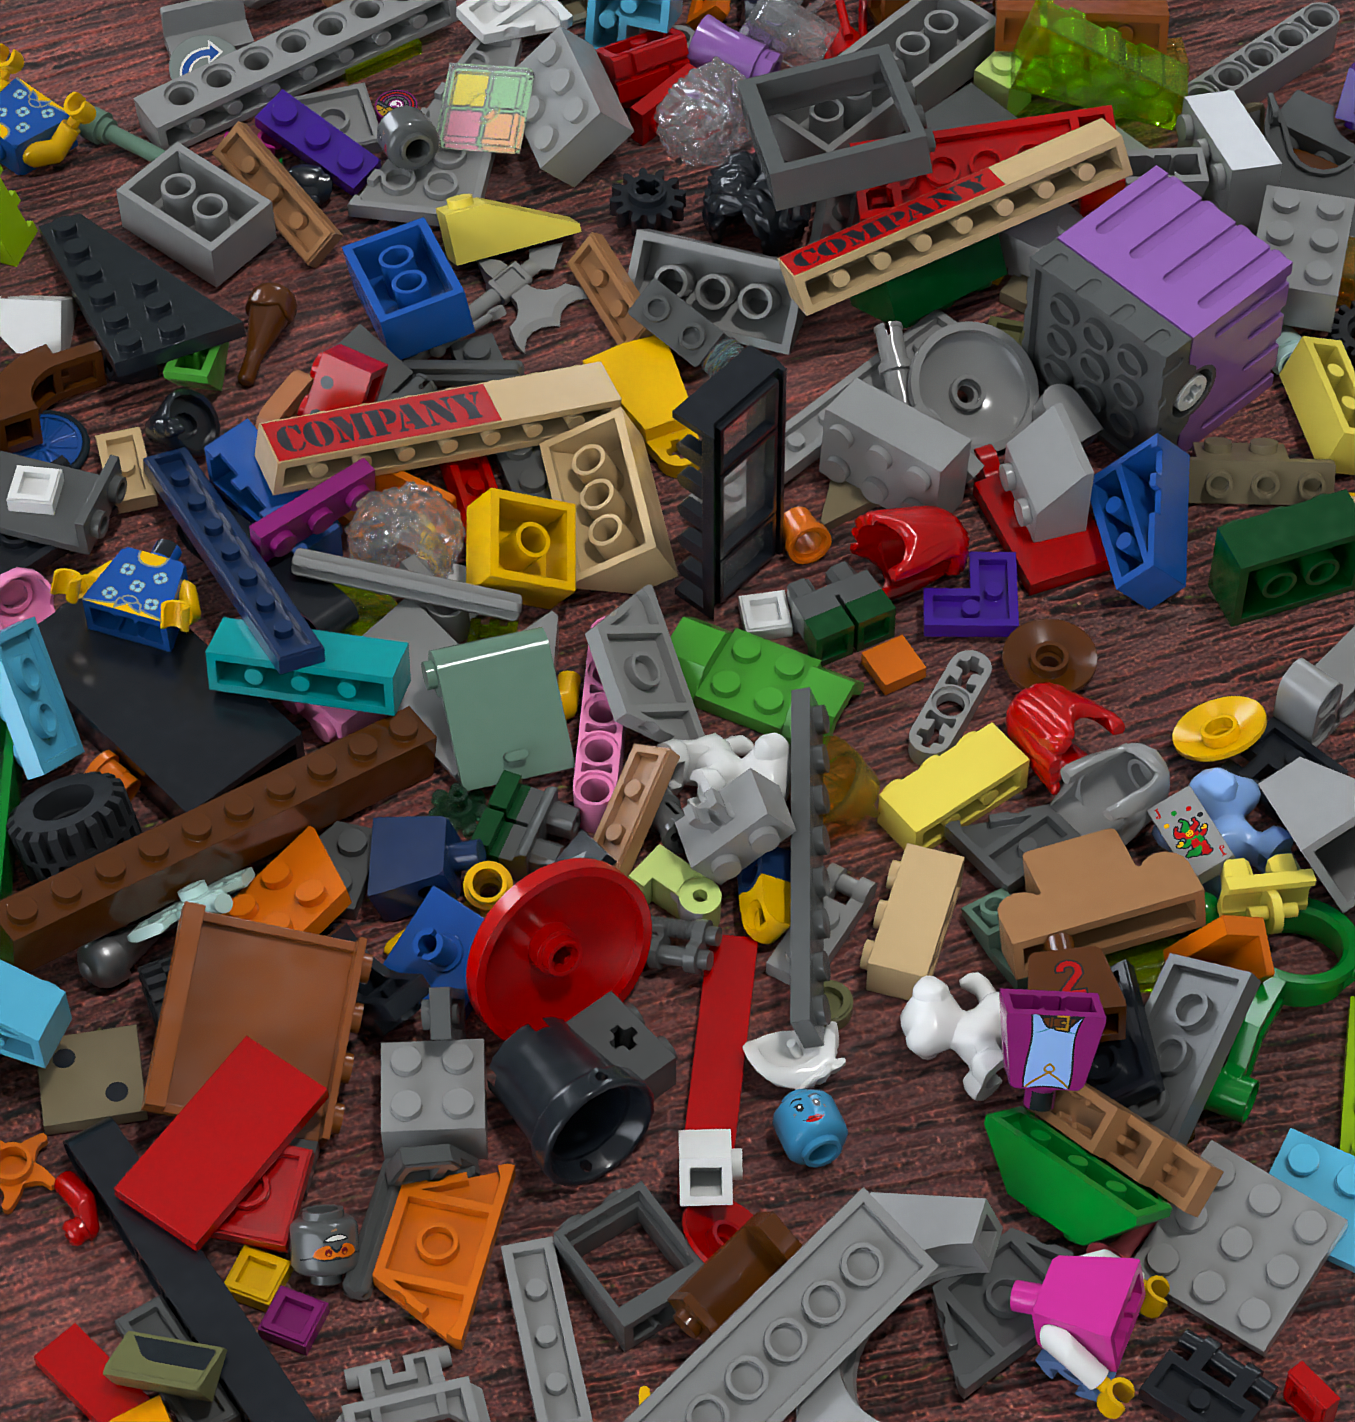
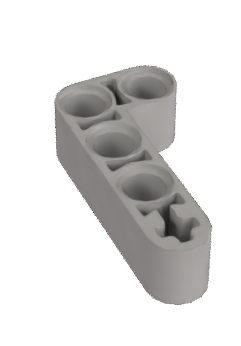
(1319, 696)

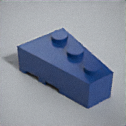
(244, 488)
(1144, 519)

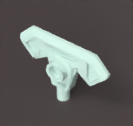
(213, 896)

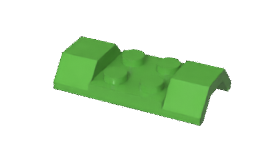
(753, 677)

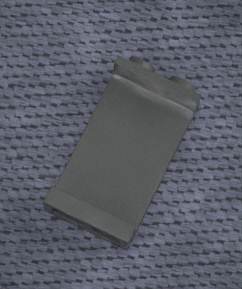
(80, 511)

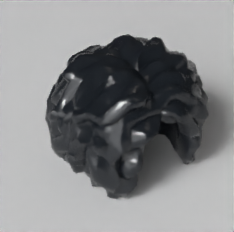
(741, 190)

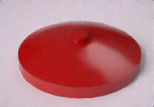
(558, 945)

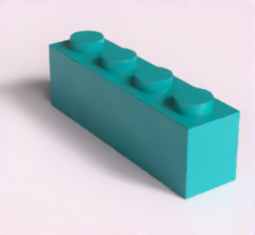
(356, 672)

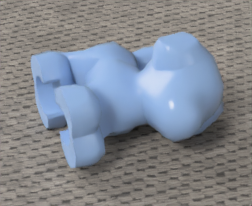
(1228, 802)

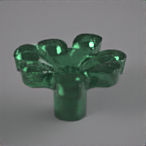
(459, 807)

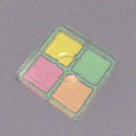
(484, 108)

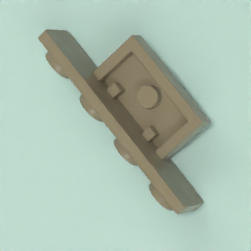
(1255, 473)

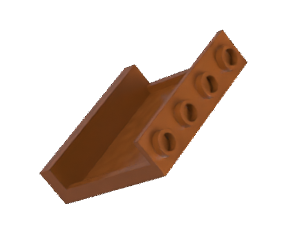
(1137, 19)
(261, 982)

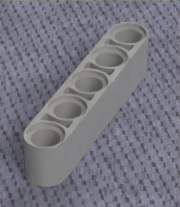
(1274, 56)

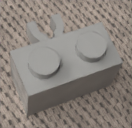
(734, 826)

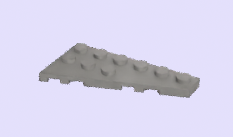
(415, 194)

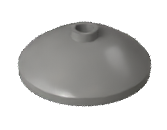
(991, 373)

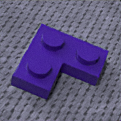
(981, 610)

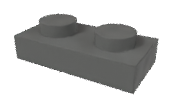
(444, 1013)

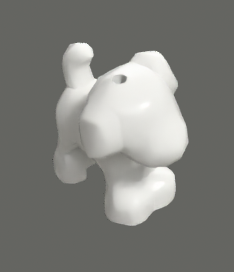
(716, 762)
(937, 1023)

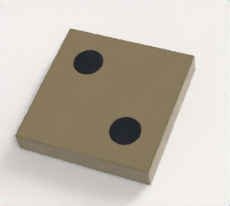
(93, 1079)

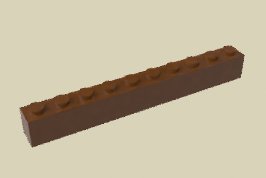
(214, 839)

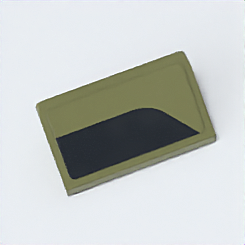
(166, 1365)

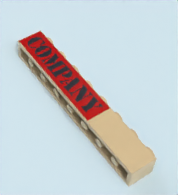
(955, 216)
(433, 426)

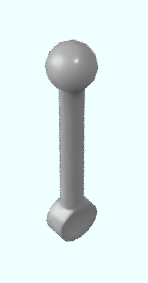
(492, 314)

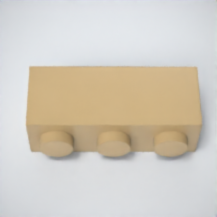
(912, 920)

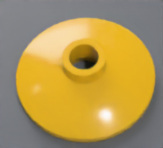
(1219, 728)

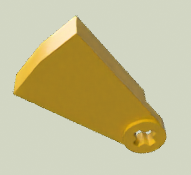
(649, 392)

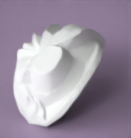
(790, 1065)

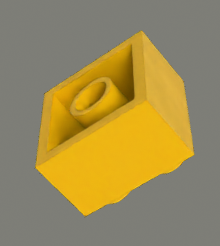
(522, 546)

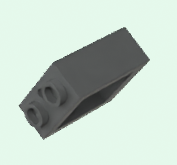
(618, 1212)

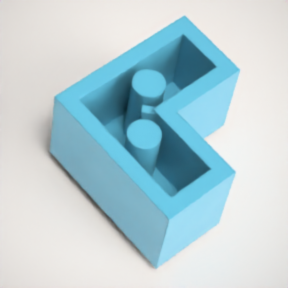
(620, 19)

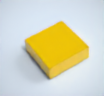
(257, 1277)

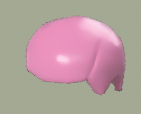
(23, 596)

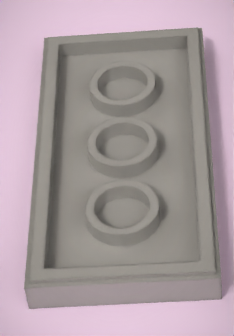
(413, 625)

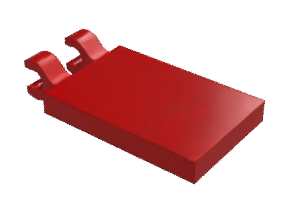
(1041, 563)

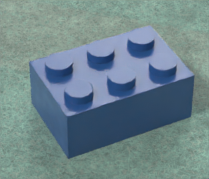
(408, 289)

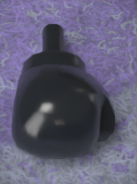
(313, 181)

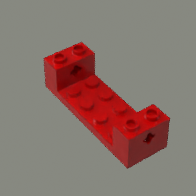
(976, 147)

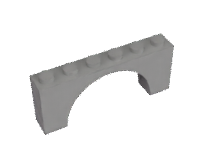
(958, 1236)

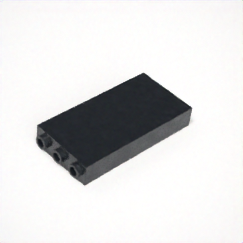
(162, 716)

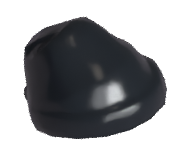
(184, 421)

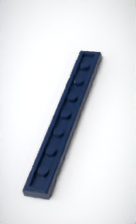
(234, 561)

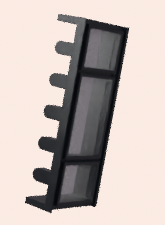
(741, 478)

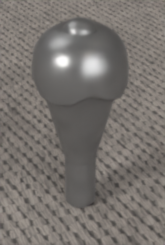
(109, 958)

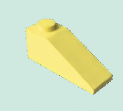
(487, 228)

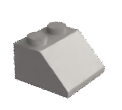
(1048, 476)

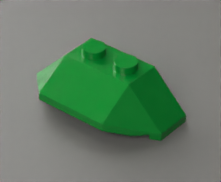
(1066, 1182)

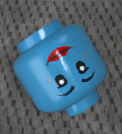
(810, 1127)

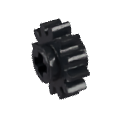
(647, 201)

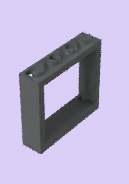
(846, 168)

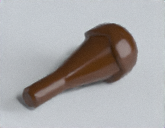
(270, 311)

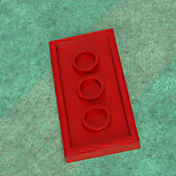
(221, 1143)

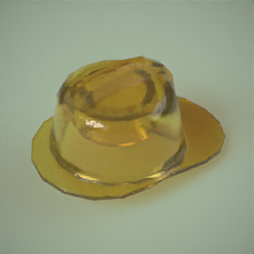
(850, 784)

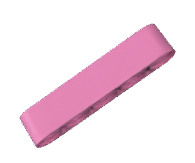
(598, 750)

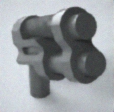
(695, 955)

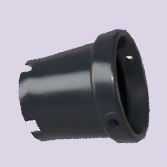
(570, 1102)

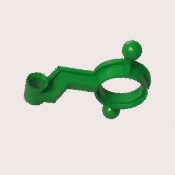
(1235, 1088)

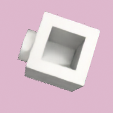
(708, 1167)

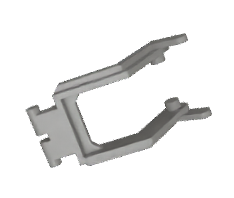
(414, 1394)

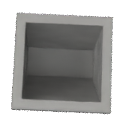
(1320, 817)

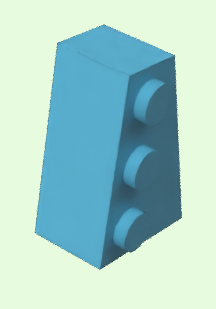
(31, 1016)

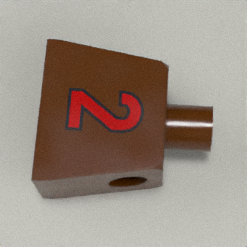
(1079, 970)

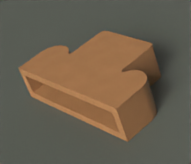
(1098, 898)

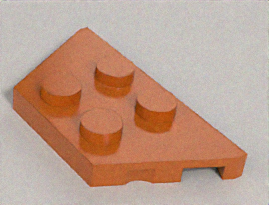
(295, 889)
(442, 1248)

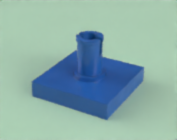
(437, 943)

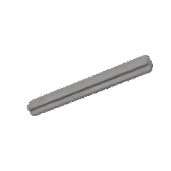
(407, 584)

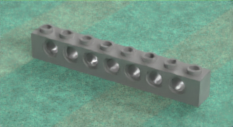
(289, 60)

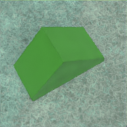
(200, 369)

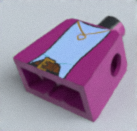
(1049, 1041)

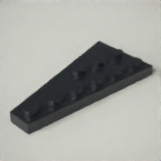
(131, 302)

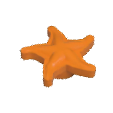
(21, 1171)

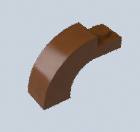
(39, 381)

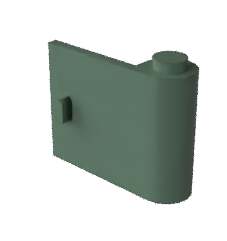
(500, 700)

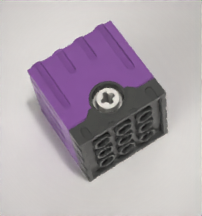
(1156, 314)

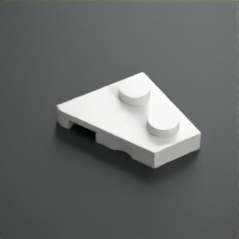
(512, 19)

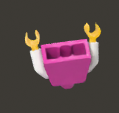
(1088, 1314)

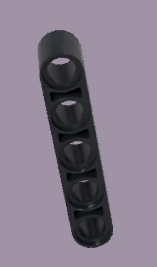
(318, 601)

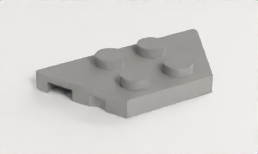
(643, 671)

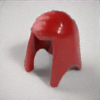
(911, 546)
(1042, 727)

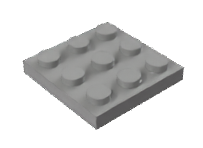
(1245, 1253)

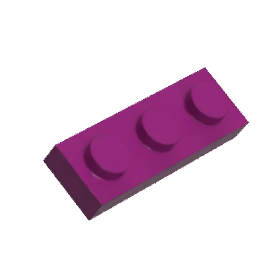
(312, 511)

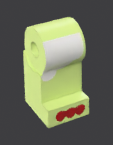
(677, 887)

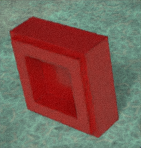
(1310, 1395)

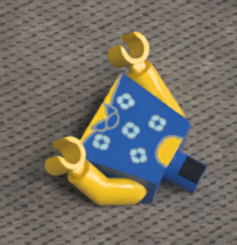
(33, 126)
(135, 595)

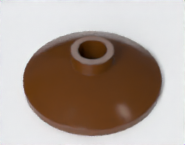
(1050, 644)

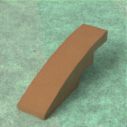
(1134, 1147)

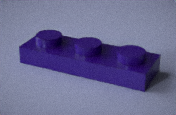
(317, 142)

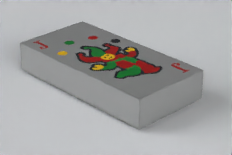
(1191, 833)

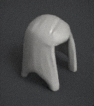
(1113, 790)

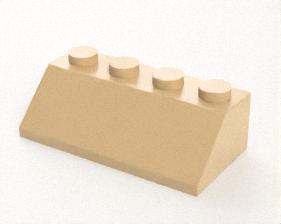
(618, 509)

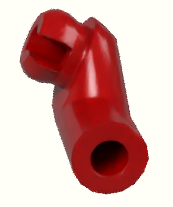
(83, 1204)

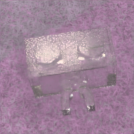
(790, 30)

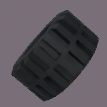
(70, 823)

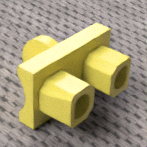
(1267, 895)

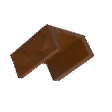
(732, 1274)

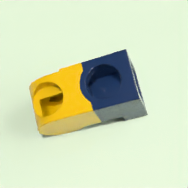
(766, 896)

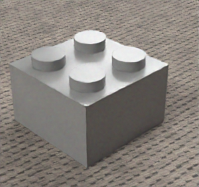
(434, 1095)

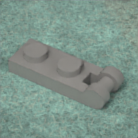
(841, 917)

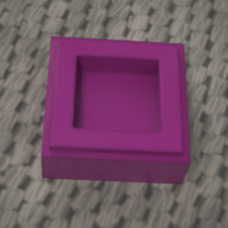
(293, 1320)

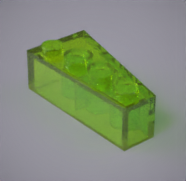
(1095, 67)

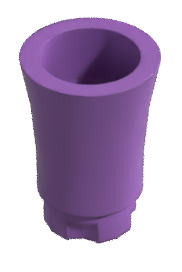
(734, 48)

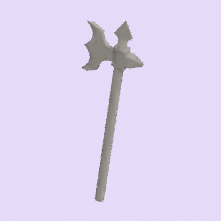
(513, 283)

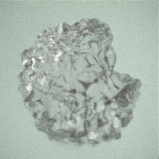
(703, 115)
(406, 523)

